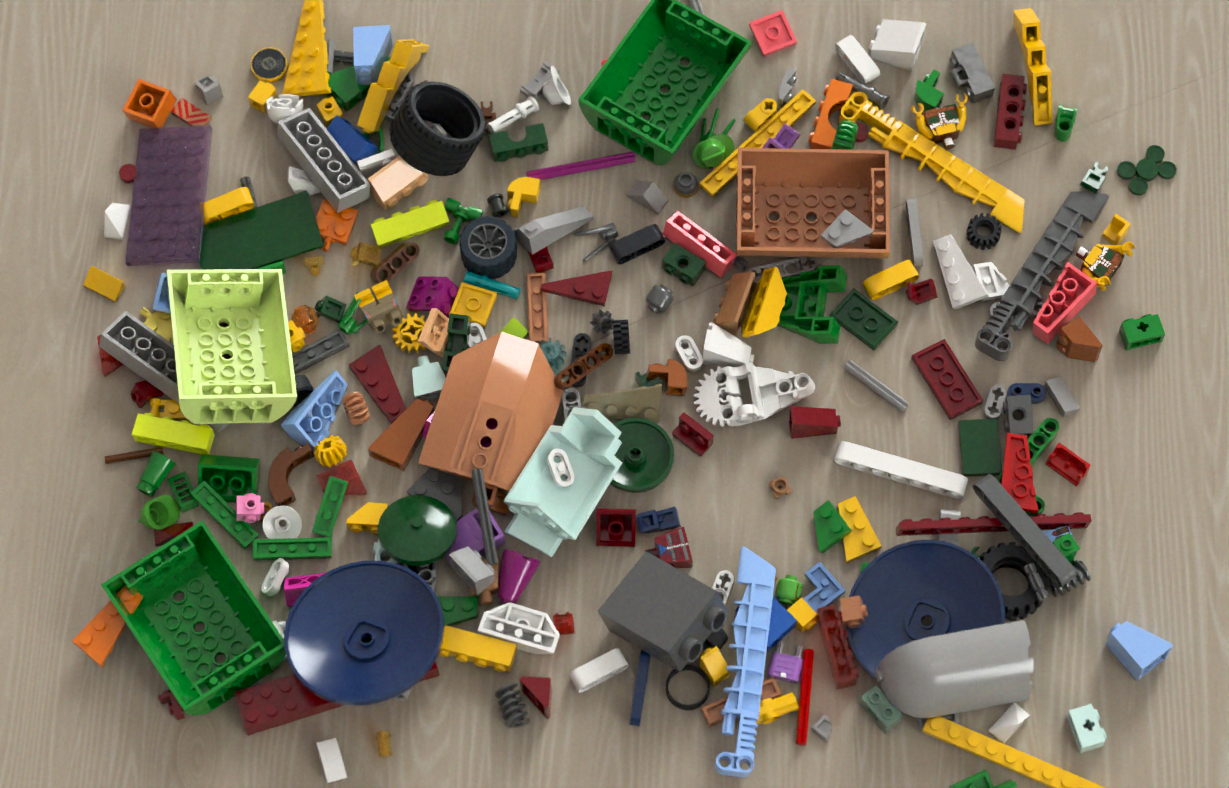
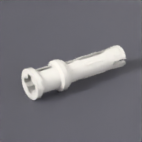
(519, 112)

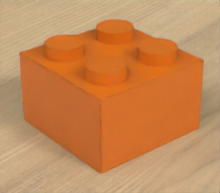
(149, 104)

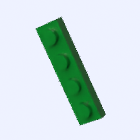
(223, 514)
(292, 548)

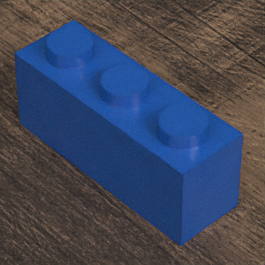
(351, 139)

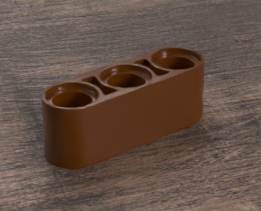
(402, 258)

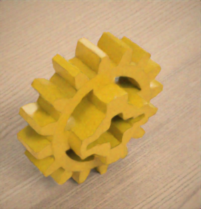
(404, 335)

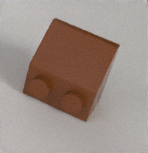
(1078, 341)

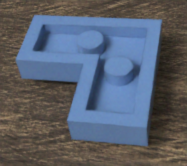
(826, 587)

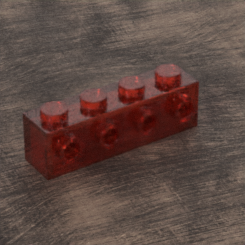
(836, 646)

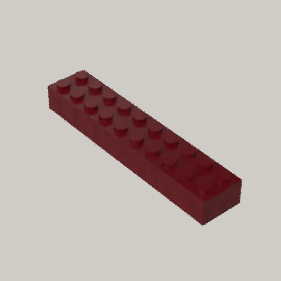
(284, 702)

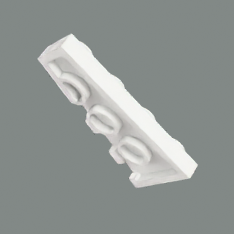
(958, 274)

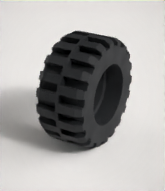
(1015, 557)

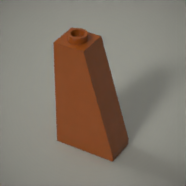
(403, 436)

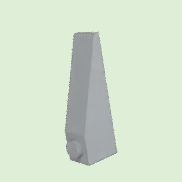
(546, 230)

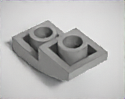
(788, 82)

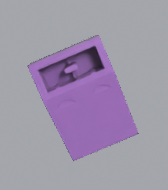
(470, 534)

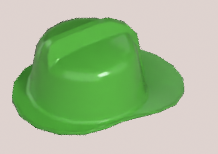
(713, 151)
(160, 512)

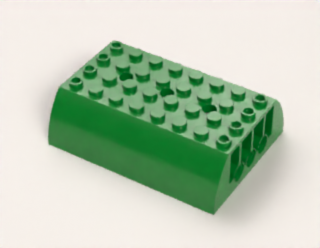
(651, 60)
(212, 596)

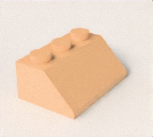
(395, 182)

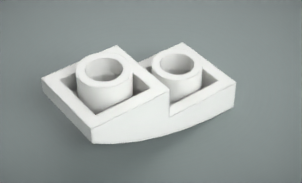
(331, 760)

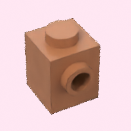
(853, 611)

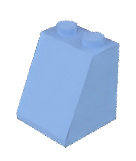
(371, 49)
(1137, 648)

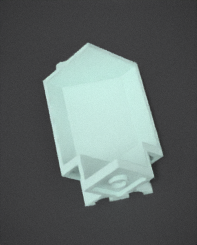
(553, 513)

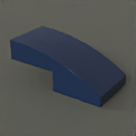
(658, 521)

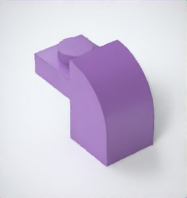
(784, 139)

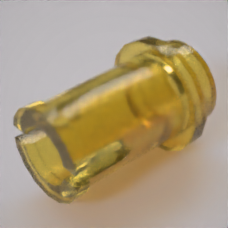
(384, 743)

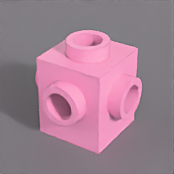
(249, 508)

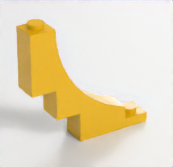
(1038, 73)
(380, 94)

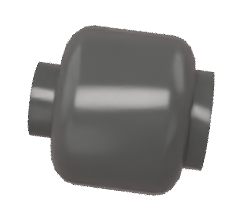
(659, 298)

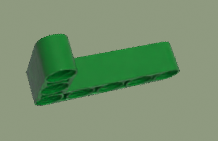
(1035, 451)

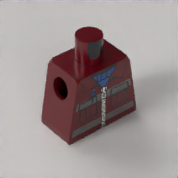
(673, 549)

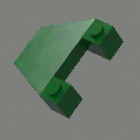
(807, 300)

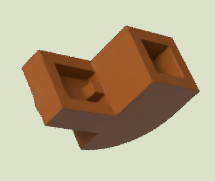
(672, 373)
(495, 500)

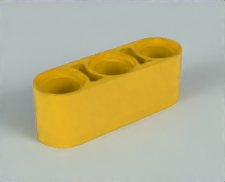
(227, 205)
(890, 279)

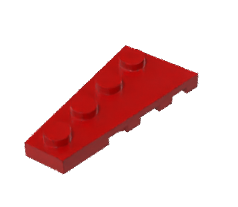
(1017, 472)

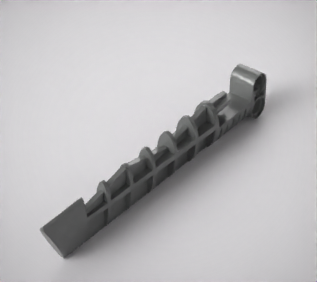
(1046, 256)

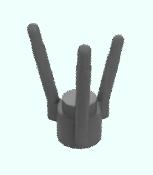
(606, 232)

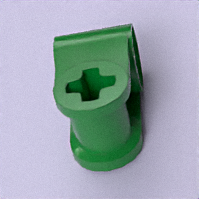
(1064, 120)

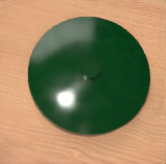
(644, 455)
(417, 530)

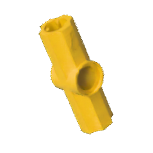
(772, 709)

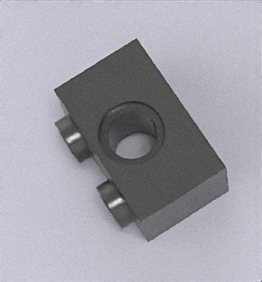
(1020, 404)

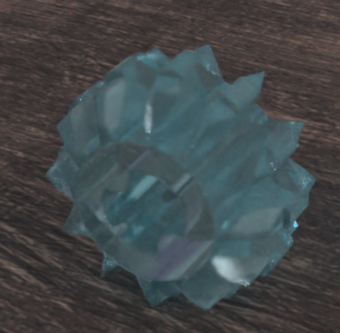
(556, 349)

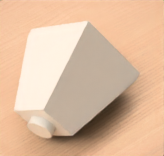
(725, 349)

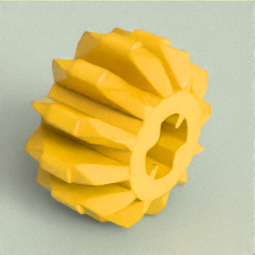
(330, 451)

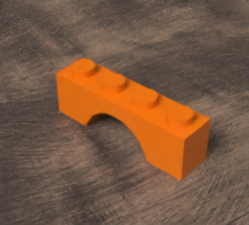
(836, 96)

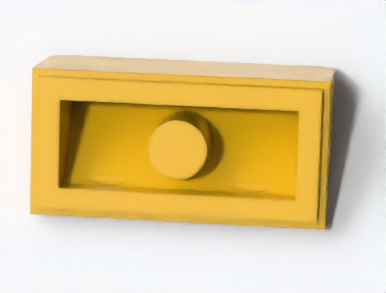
(104, 284)

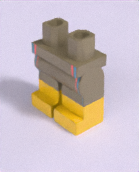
(384, 312)

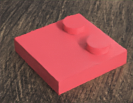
(772, 33)

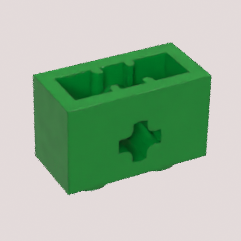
(1135, 338)

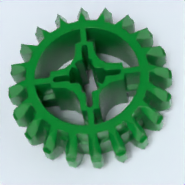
(845, 136)

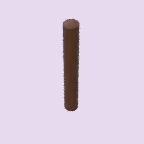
(132, 455)

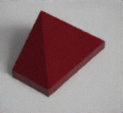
(166, 534)

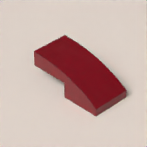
(541, 260)

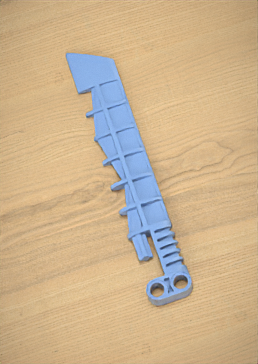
(751, 641)

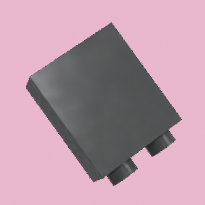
(664, 611)

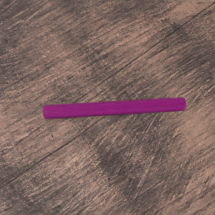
(582, 166)

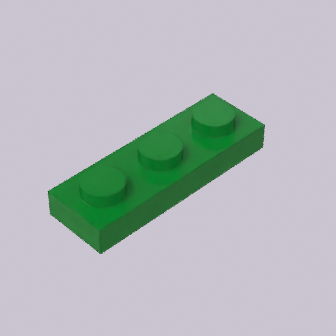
(330, 506)

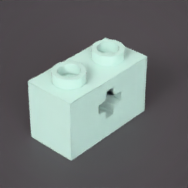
(1086, 739)

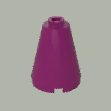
(515, 575)

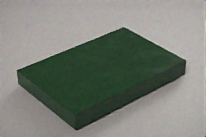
(864, 319)
(980, 447)

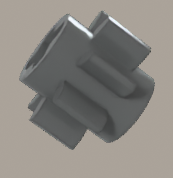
(602, 321)

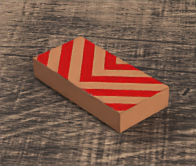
(190, 113)

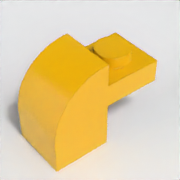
(522, 189)

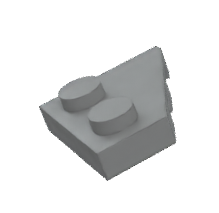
(845, 230)

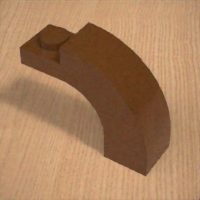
(280, 472)

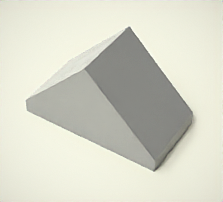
(209, 88)
(648, 195)

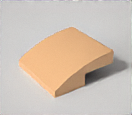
(435, 334)

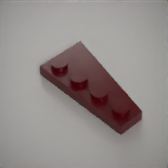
(378, 381)

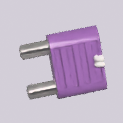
(784, 666)

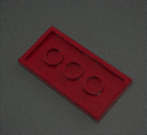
(947, 379)

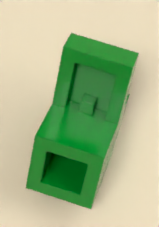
(926, 93)

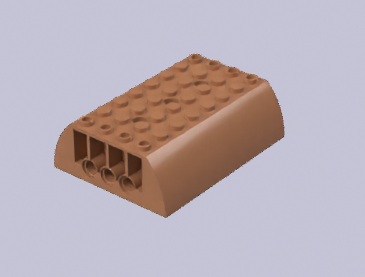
(805, 184)

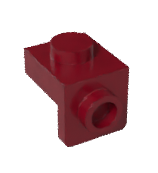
(922, 291)
(143, 392)

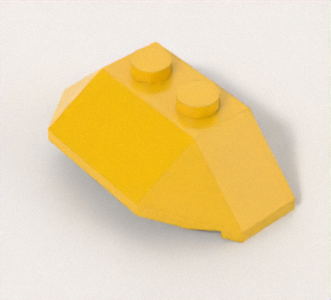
(765, 304)

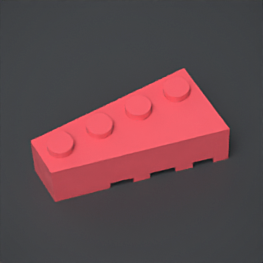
(1064, 301)

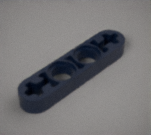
(640, 688)

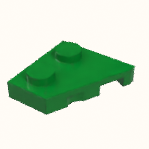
(829, 526)

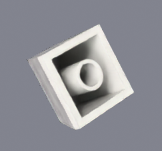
(898, 42)

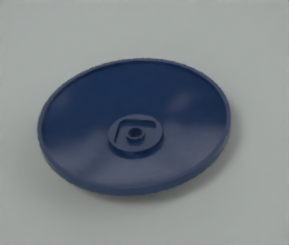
(917, 583)
(360, 602)

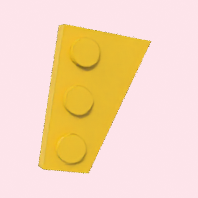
(862, 538)

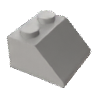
(472, 569)

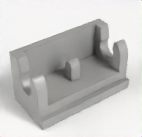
(535, 85)

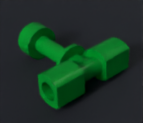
(461, 215)

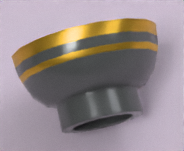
(685, 185)

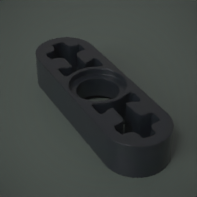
(576, 352)

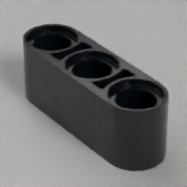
(637, 244)

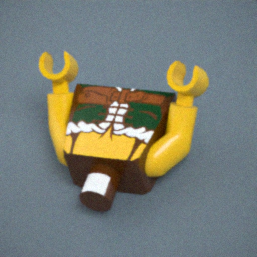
(942, 123)
(1103, 261)

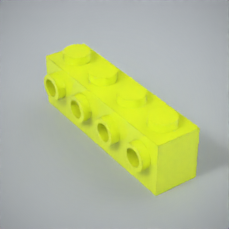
(409, 224)
(173, 434)

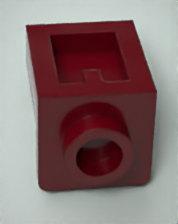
(174, 707)

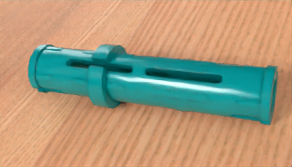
(493, 285)

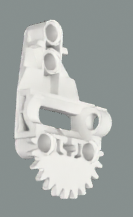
(766, 390)

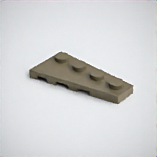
(626, 404)

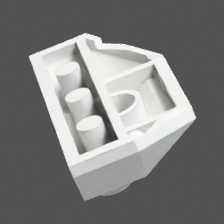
(521, 625)

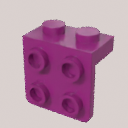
(433, 293)

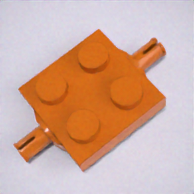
(335, 226)

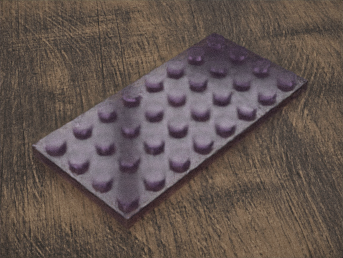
(169, 195)

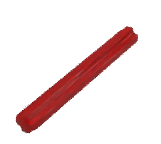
(804, 699)

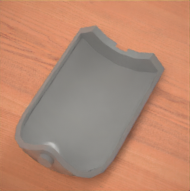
(959, 671)

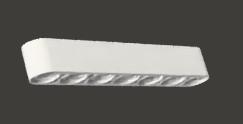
(901, 470)

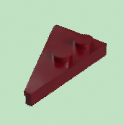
(586, 288)

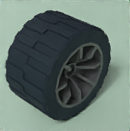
(488, 247)

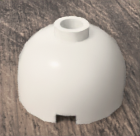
(283, 107)

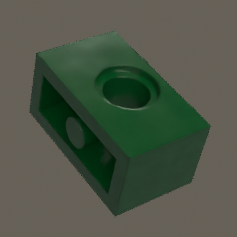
(678, 256)

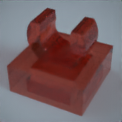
(564, 623)

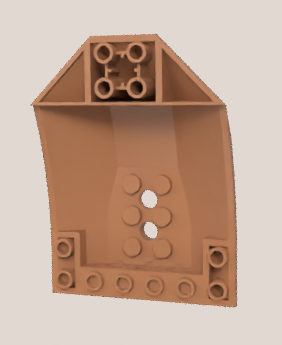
(500, 381)

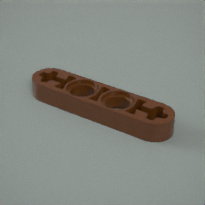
(583, 366)

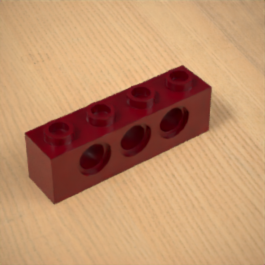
(1004, 137)

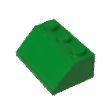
(229, 475)

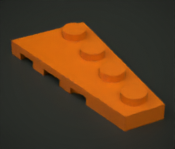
(104, 629)

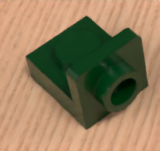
(330, 308)

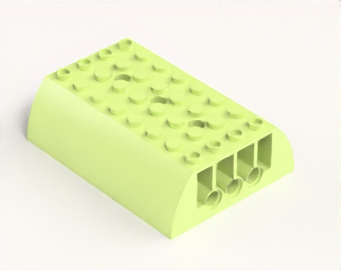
(260, 376)

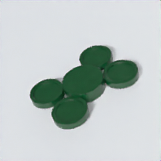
(1146, 170)

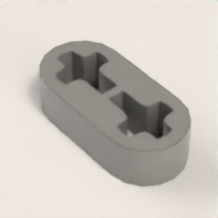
(990, 401)

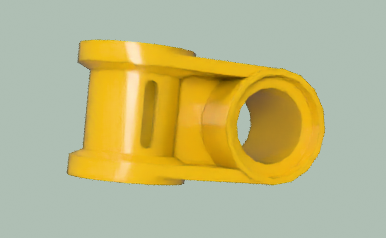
(759, 115)

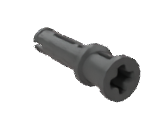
(872, 95)

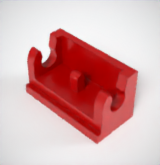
(1068, 464)

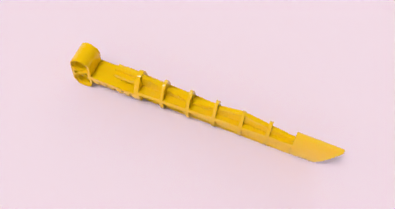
(952, 170)

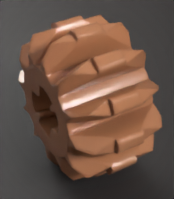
(355, 408)

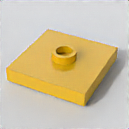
(474, 303)

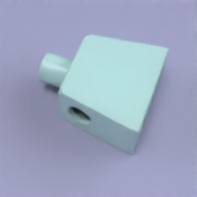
(427, 379)

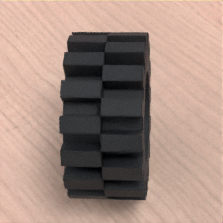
(986, 221)
(621, 337)

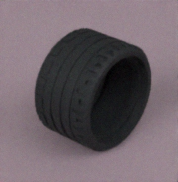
(425, 147)

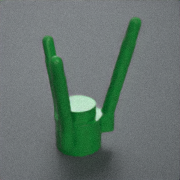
(709, 134)
(348, 323)

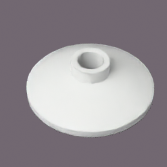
(274, 530)

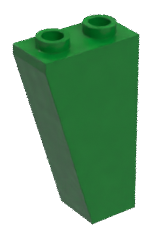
(345, 88)

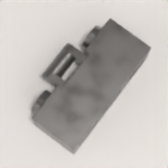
(973, 73)

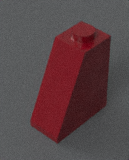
(812, 421)

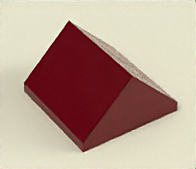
(616, 527)
(539, 692)

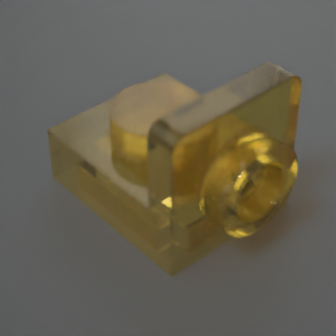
(366, 254)

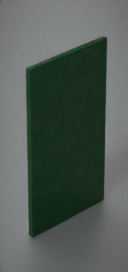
(261, 235)

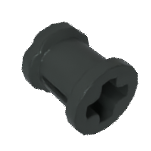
(497, 205)

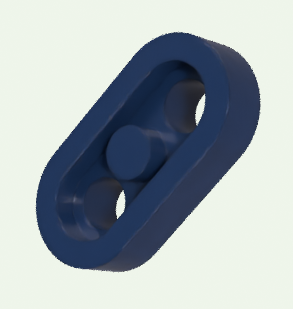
(1027, 389)

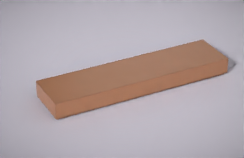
(537, 308)
(713, 711)

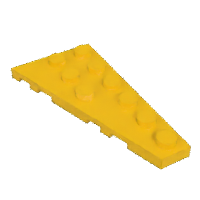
(309, 57)

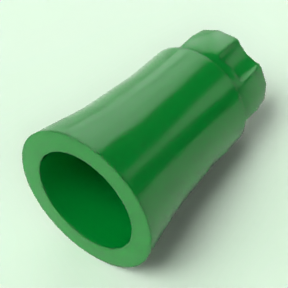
(154, 473)

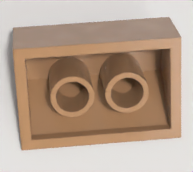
(735, 302)

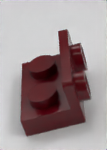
(693, 435)

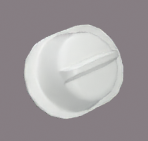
(555, 90)

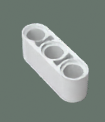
(857, 59)
(598, 670)

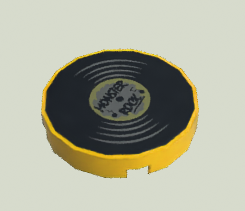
(269, 65)

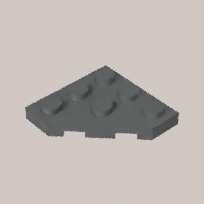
(440, 486)

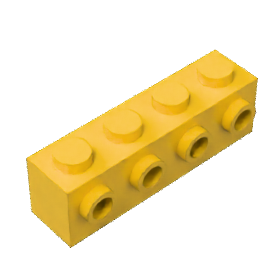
(478, 649)

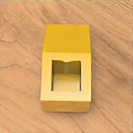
(366, 518)
(714, 665)

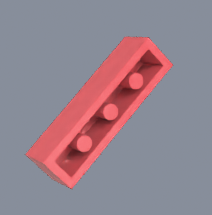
(700, 243)

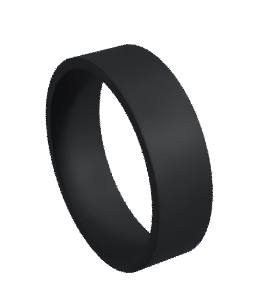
(692, 706)

